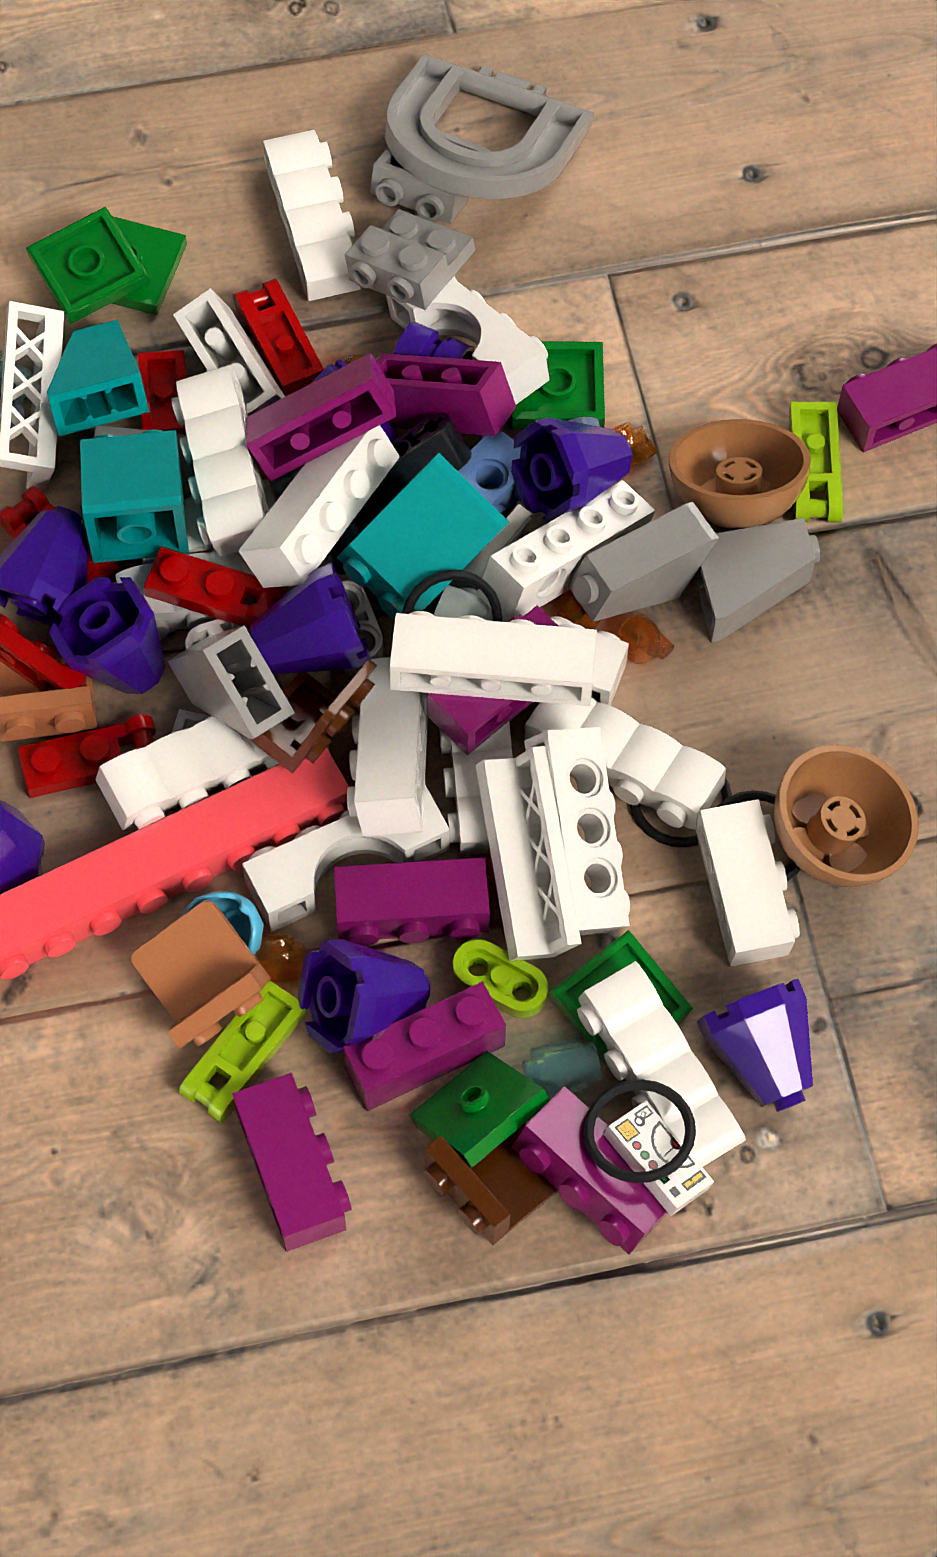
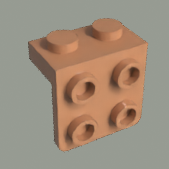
(33, 713)
(200, 973)

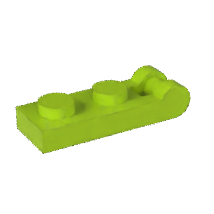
(818, 428)
(243, 1050)

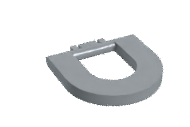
(472, 173)

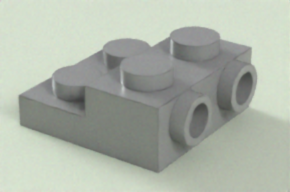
(398, 187)
(408, 258)

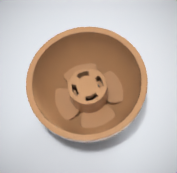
(739, 471)
(845, 816)

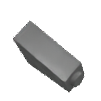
(644, 565)
(753, 572)
(232, 682)

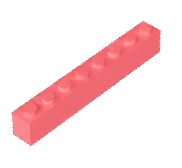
(164, 860)

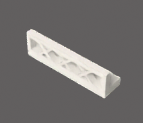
(40, 426)
(525, 854)

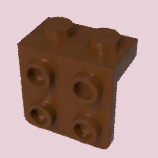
(315, 714)
(492, 1193)

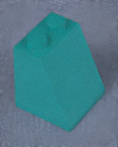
(133, 495)
(424, 530)

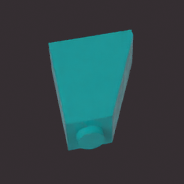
(96, 380)

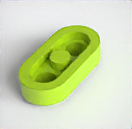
(501, 977)

